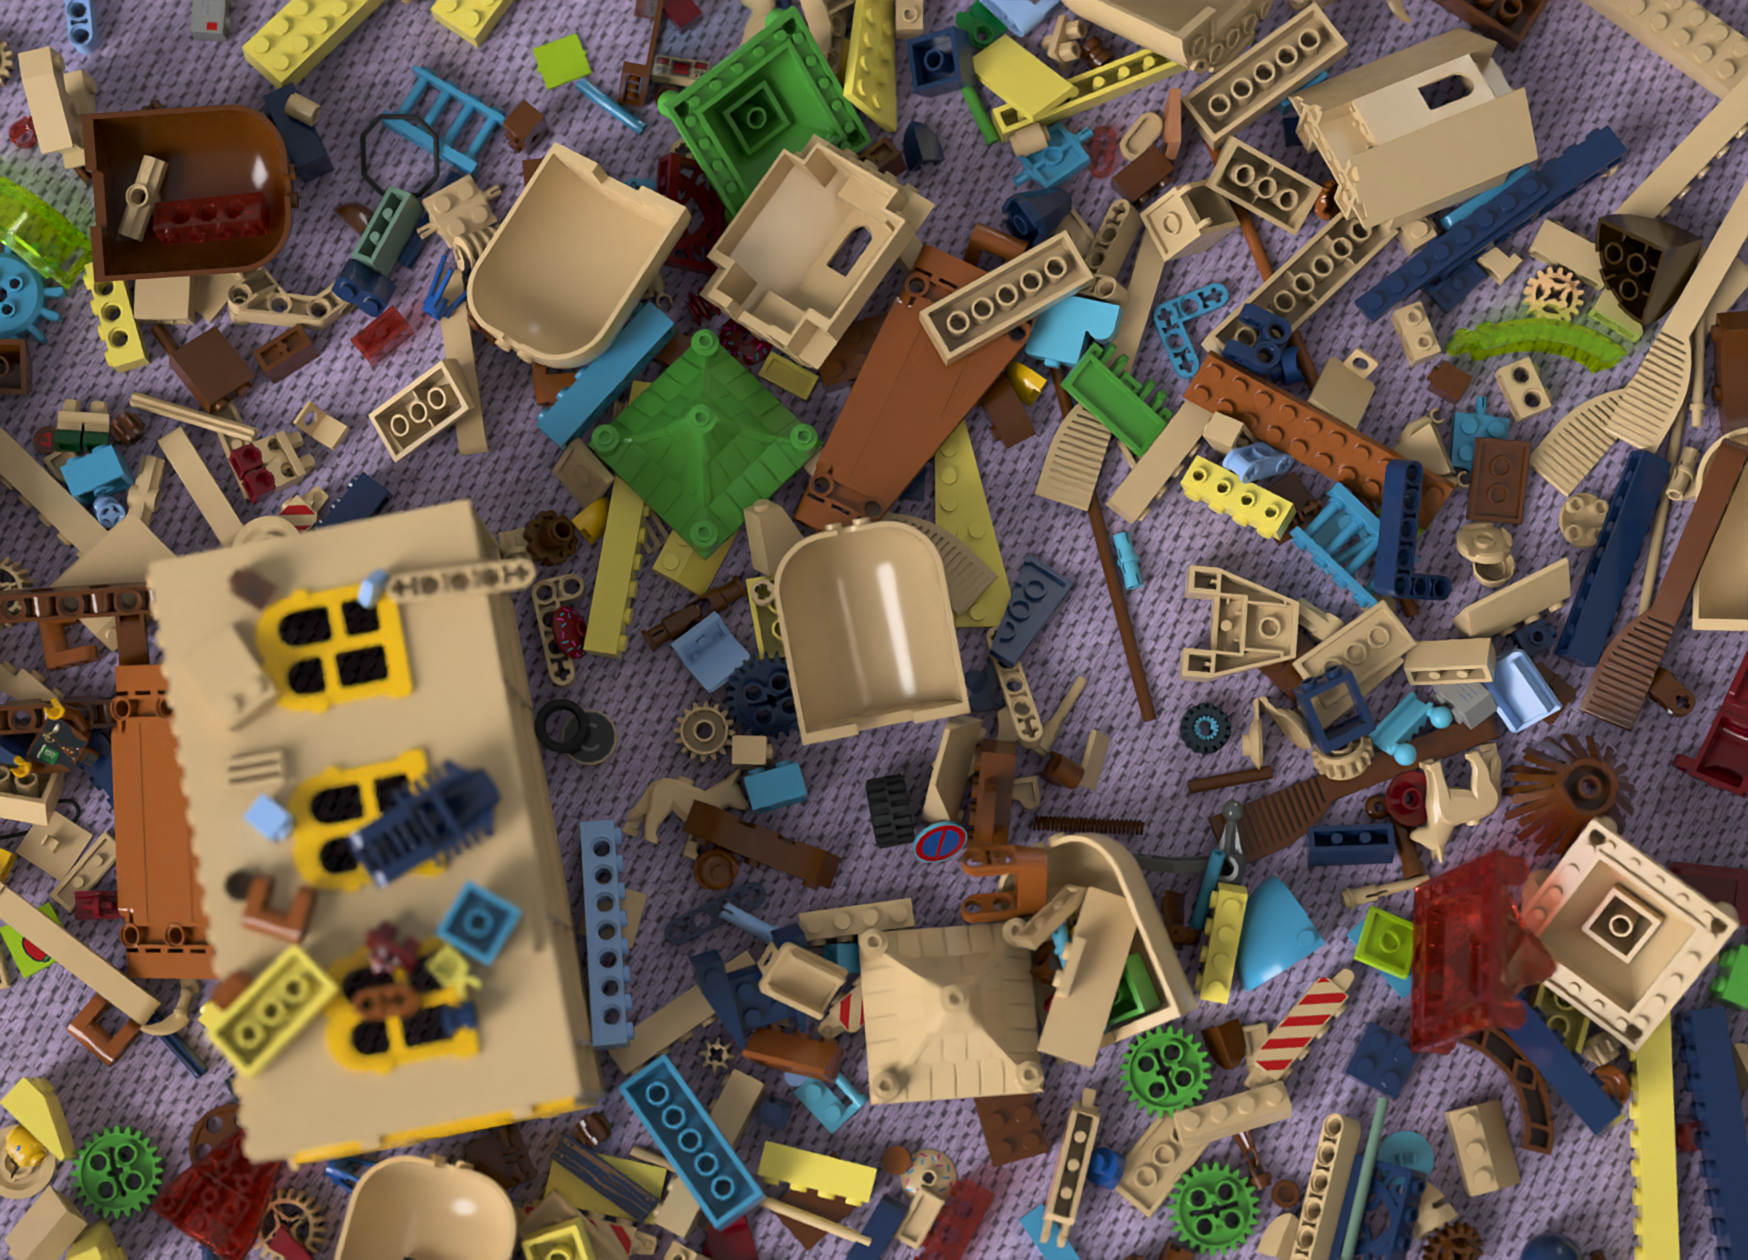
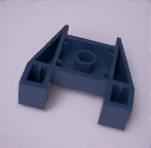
(737, 994)

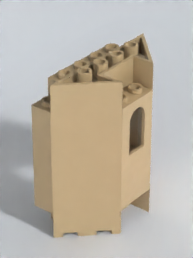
(1396, 153)
(787, 233)

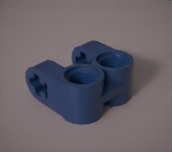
(1262, 321)

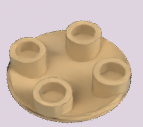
(1582, 519)

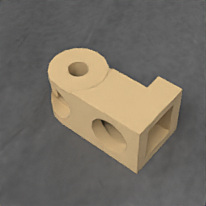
(1498, 265)

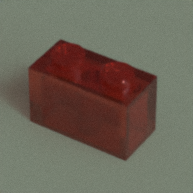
(382, 336)

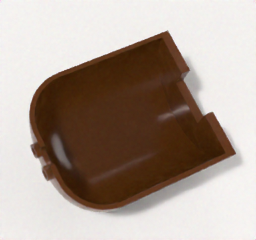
(208, 155)

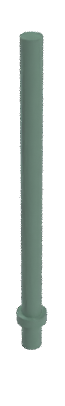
(1365, 1179)

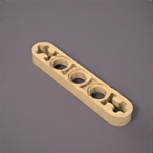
(446, 576)
(1014, 699)

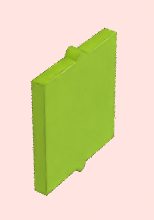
(562, 61)

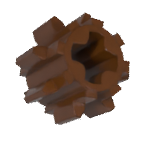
(127, 429)
(593, 1129)

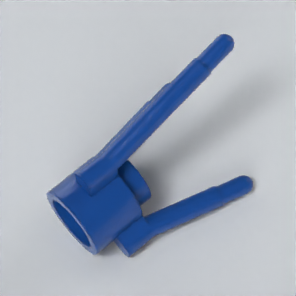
(436, 304)
(342, 1170)

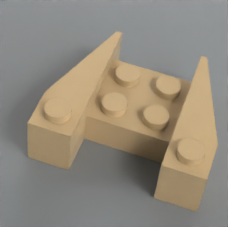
(57, 103)

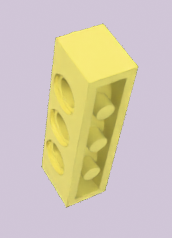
(134, 352)

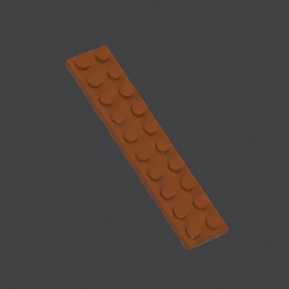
(1306, 432)

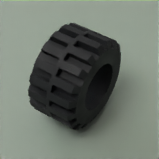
(890, 810)

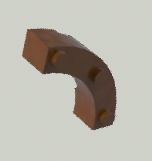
(1731, 369)
(761, 845)
(1526, 1083)

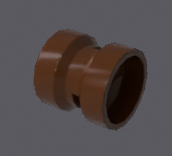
(1095, 53)

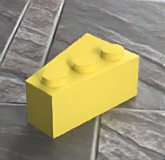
(96, 1243)

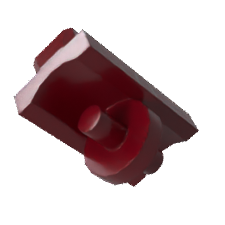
(97, 905)
(387, 953)

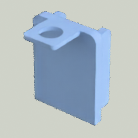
(1520, 690)

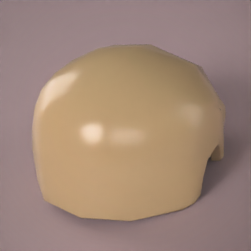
(1497, 574)

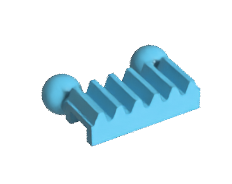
(1403, 722)

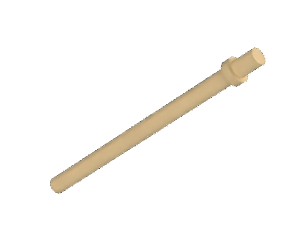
(1697, 406)

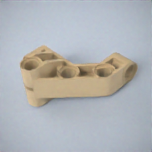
(828, 27)
(257, 294)

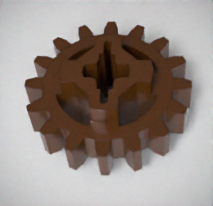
(1460, 1238)

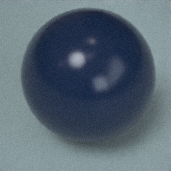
(1551, 1247)

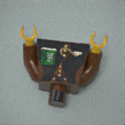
(58, 743)

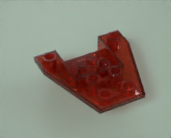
(221, 1198)

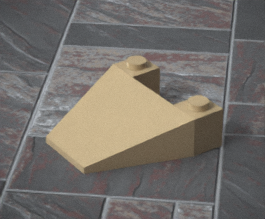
(1247, 626)
(952, 769)

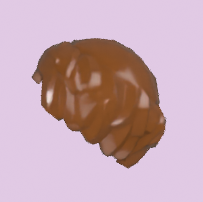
(1325, 204)
(715, 869)
(1615, 1080)

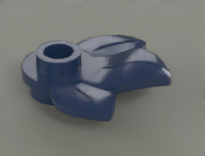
(984, 689)

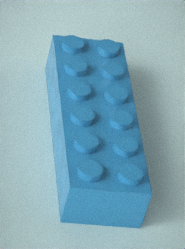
(606, 376)
(692, 1142)

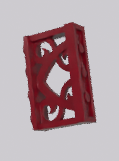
(667, 184)

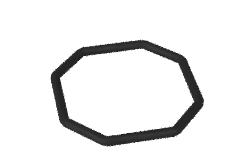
(400, 117)

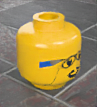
(25, 1147)

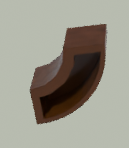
(1006, 413)

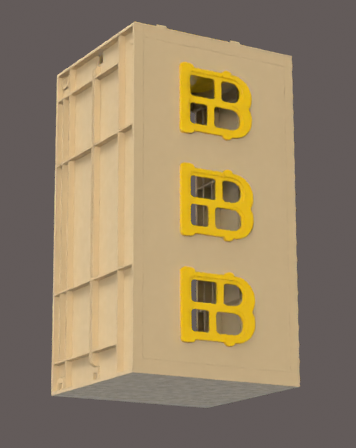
(450, 694)

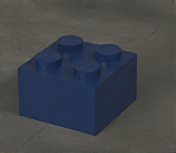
(941, 62)
(1380, 1061)

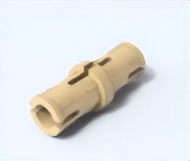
(1682, 473)

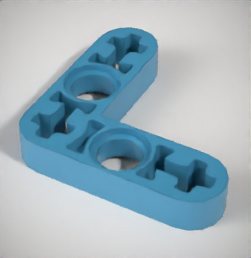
(1180, 317)

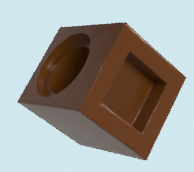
(1046, 963)

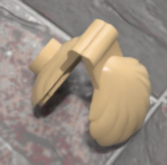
(1288, 721)

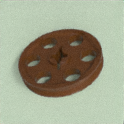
(202, 1134)

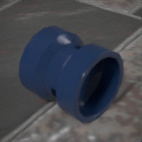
(458, 1017)

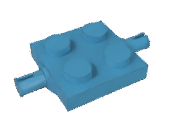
(1058, 161)
(1467, 426)

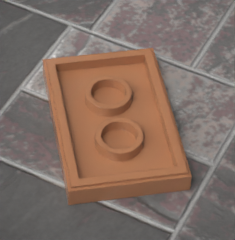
(1172, 125)

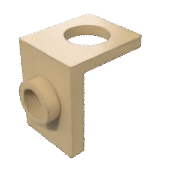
(323, 428)

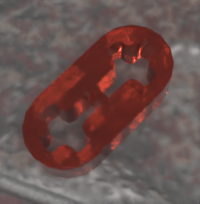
(1109, 152)

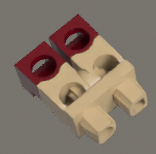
(271, 465)

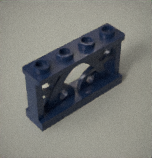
(1402, 1209)

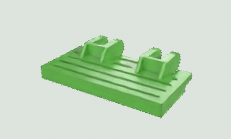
(1117, 400)

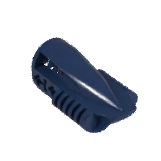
(427, 823)

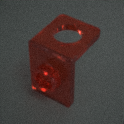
(1683, 1137)

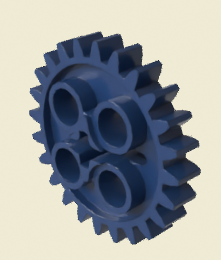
(761, 674)

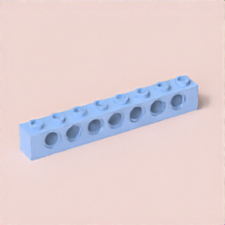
(593, 836)

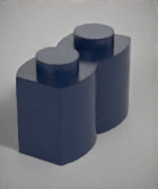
(364, 288)

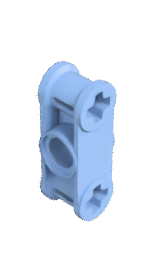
(1257, 462)

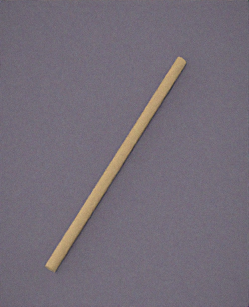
(1662, 510)
(769, 1203)

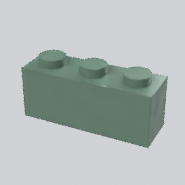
(388, 231)

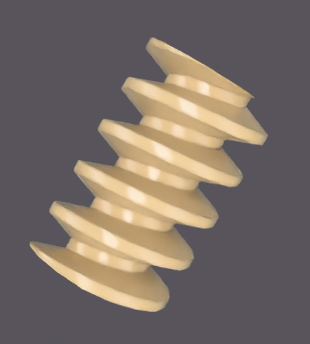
(472, 246)

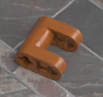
(994, 242)
(56, 648)
(275, 922)
(384, 1008)
(97, 1039)

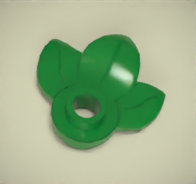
(980, 21)

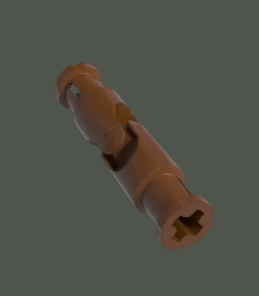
(681, 621)

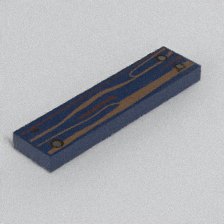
(604, 1178)

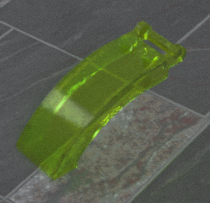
(40, 233)
(1538, 335)

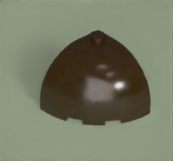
(1645, 263)

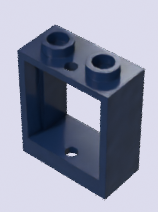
(1344, 732)

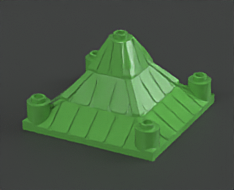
(761, 102)
(705, 444)

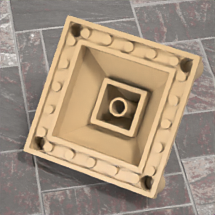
(1623, 932)
(949, 1013)

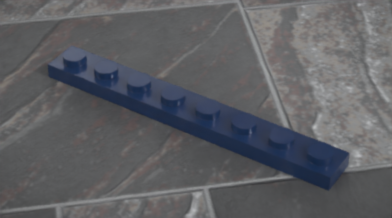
(1451, 247)

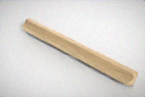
(194, 417)

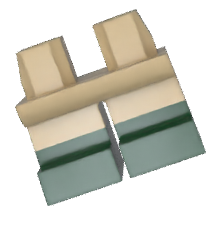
(73, 423)

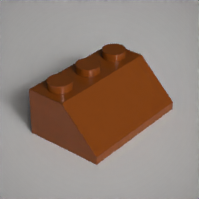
(795, 1053)

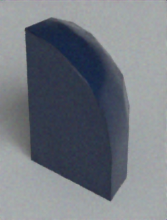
(921, 146)

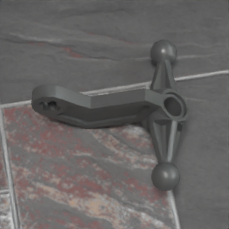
(1229, 844)

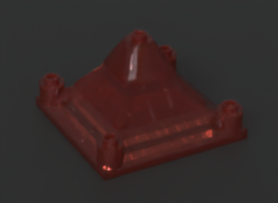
(1471, 953)

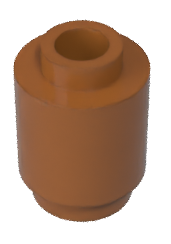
(231, 989)

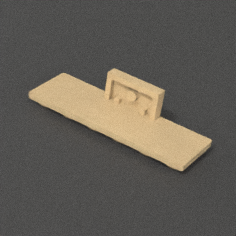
(1088, 978)

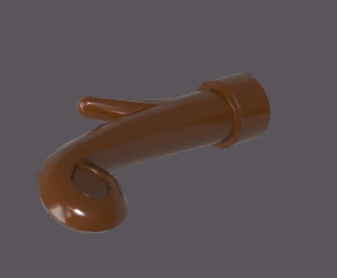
(1406, 846)

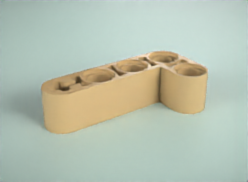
(1109, 253)
(547, 608)

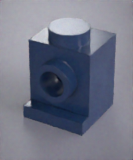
(1525, 639)
(775, 1112)

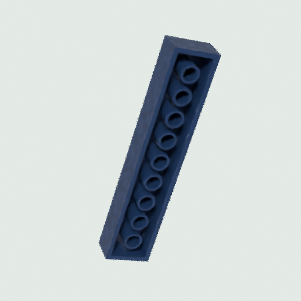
(1719, 1125)

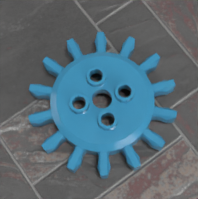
(28, 300)

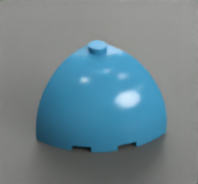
(1273, 934)

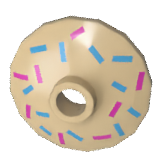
(934, 1162)

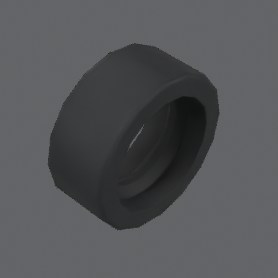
(579, 738)

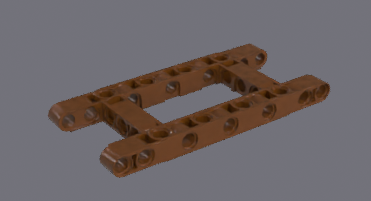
(94, 602)

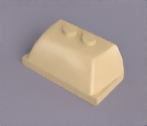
(1263, 185)
(423, 409)

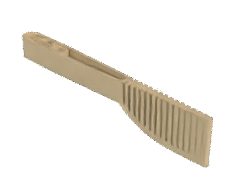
(1664, 375)
(1580, 436)
(1081, 440)
(964, 571)
(76, 956)

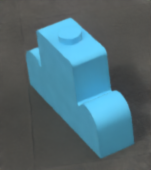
(1065, 330)

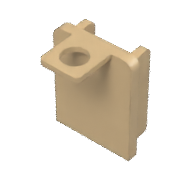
(1344, 388)
(800, 978)

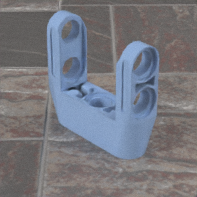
(1022, 15)

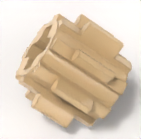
(1601, 1048)
(708, 1054)

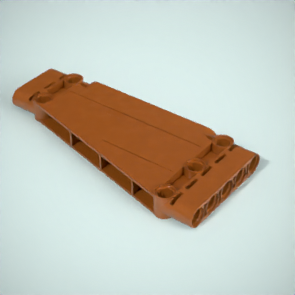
(903, 401)
(153, 837)

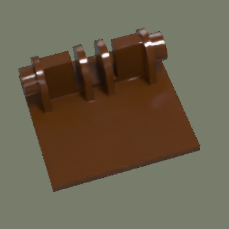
(1306, 508)
(1173, 909)
(502, 1157)

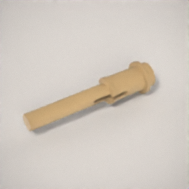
(1051, 728)
(1370, 893)

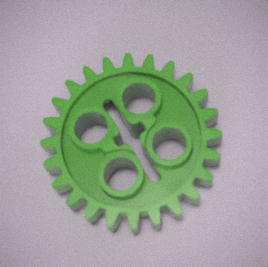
(1189, 1061)
(143, 1163)
(1208, 1183)

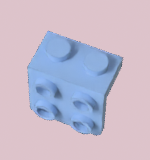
(711, 652)

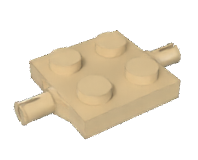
(459, 210)

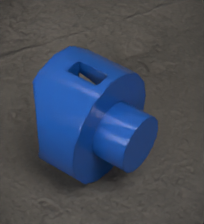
(1286, 367)
(1105, 1167)

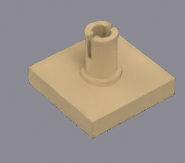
(583, 473)

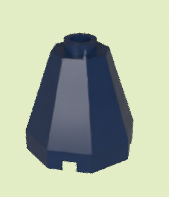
(1036, 213)

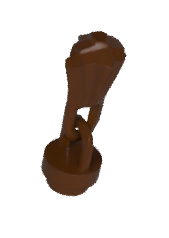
(1246, 1144)

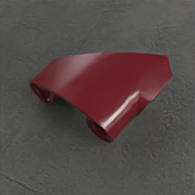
(731, 1243)

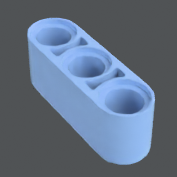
(82, 25)

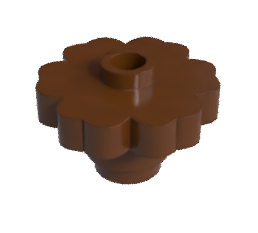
(550, 538)

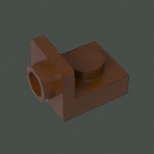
(251, 587)

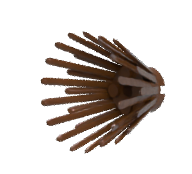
(1562, 792)

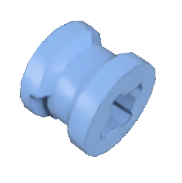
(114, 513)

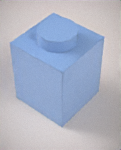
(270, 818)

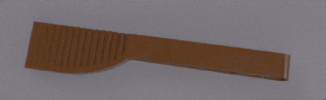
(1636, 652)
(1284, 815)

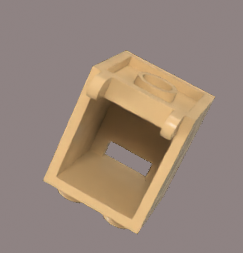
(1189, 220)

